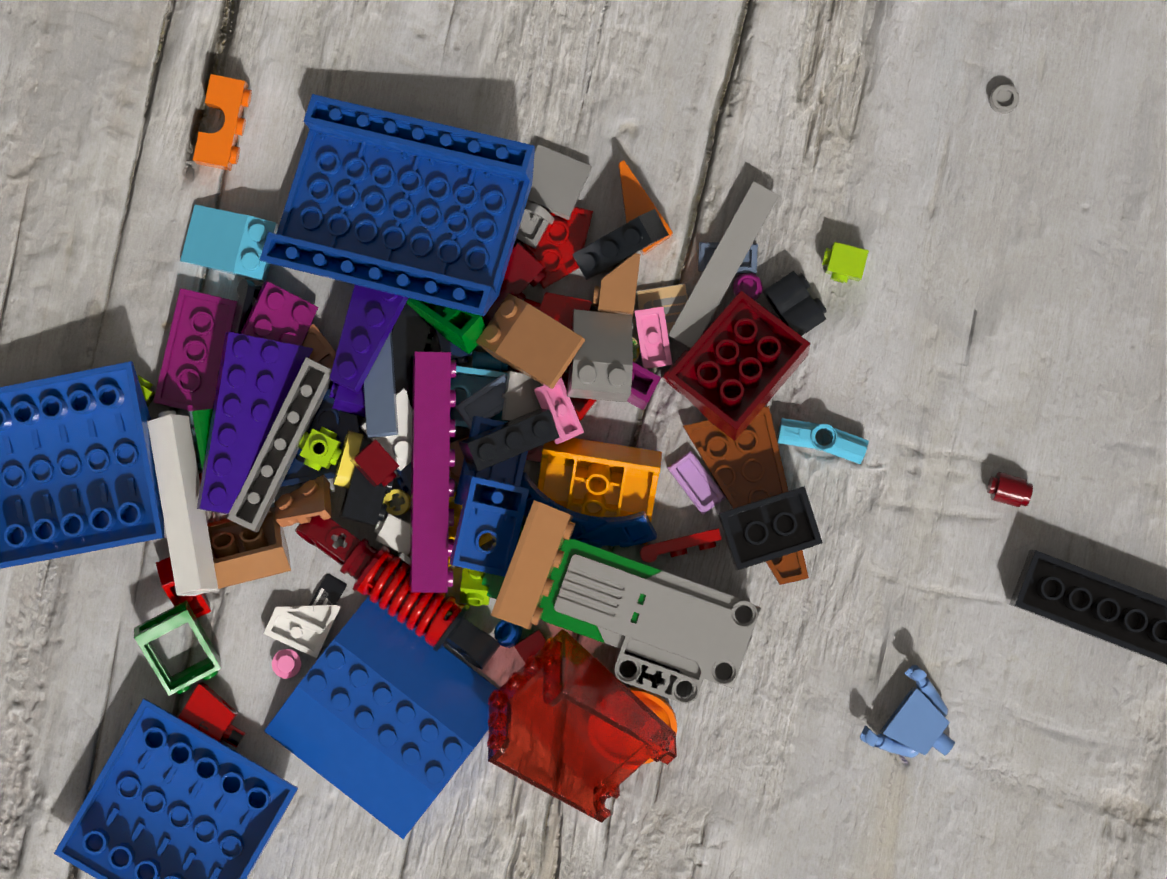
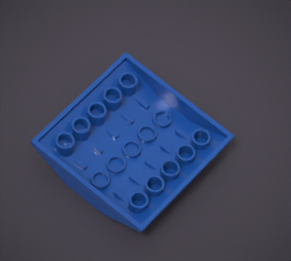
(76, 466)
(385, 717)
(175, 806)

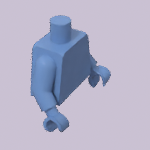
(915, 723)

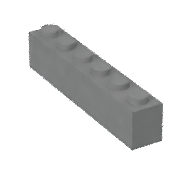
(281, 445)

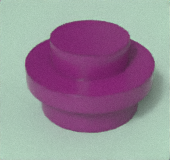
(749, 284)

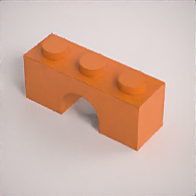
(220, 148)

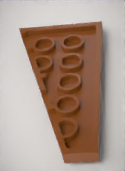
(748, 473)

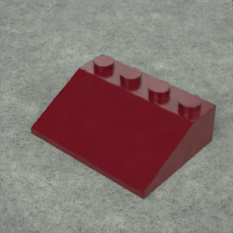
(739, 364)

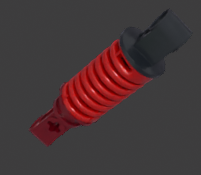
(380, 577)

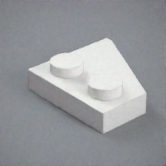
(399, 445)
(303, 626)

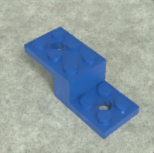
(491, 505)

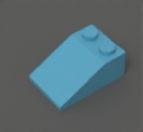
(227, 242)

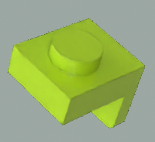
(471, 588)

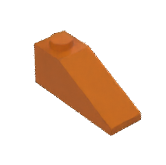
(637, 201)

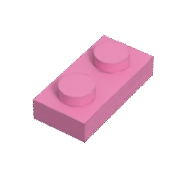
(653, 338)
(561, 410)

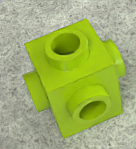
(331, 453)

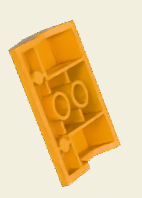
(600, 477)

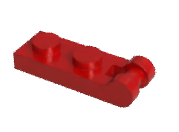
(679, 545)

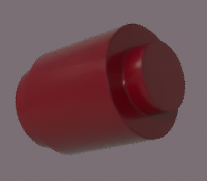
(1009, 489)

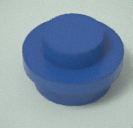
(507, 633)

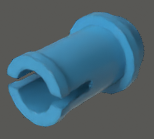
(486, 361)

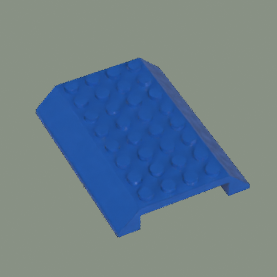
(403, 205)

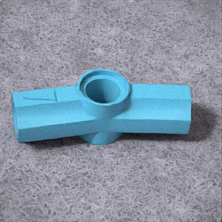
(841, 444)

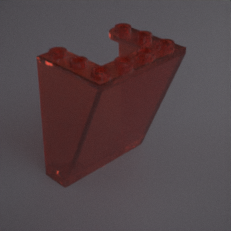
(573, 727)

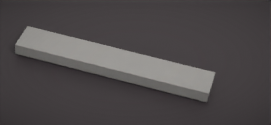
(723, 265)

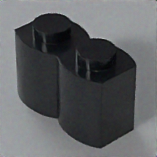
(794, 303)

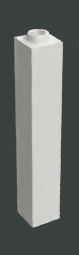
(179, 495)

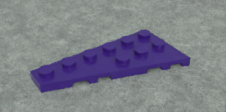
(248, 398)

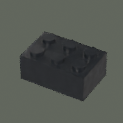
(770, 528)

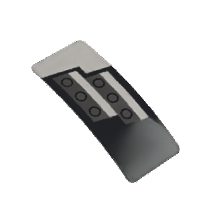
(329, 591)

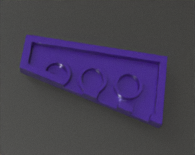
(364, 333)

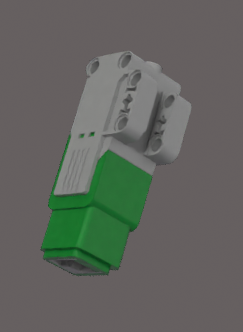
(649, 616)

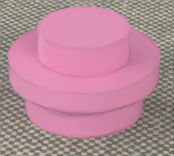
(286, 663)

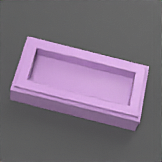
(696, 482)

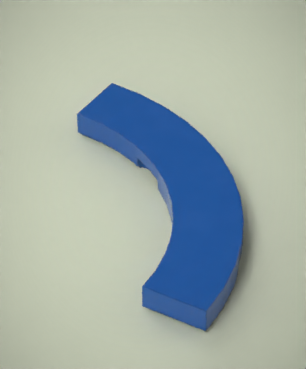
(594, 530)

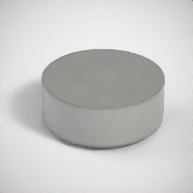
(1004, 98)

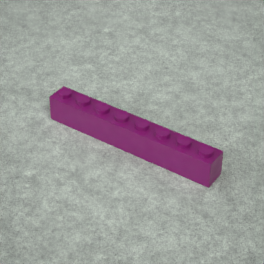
(430, 472)

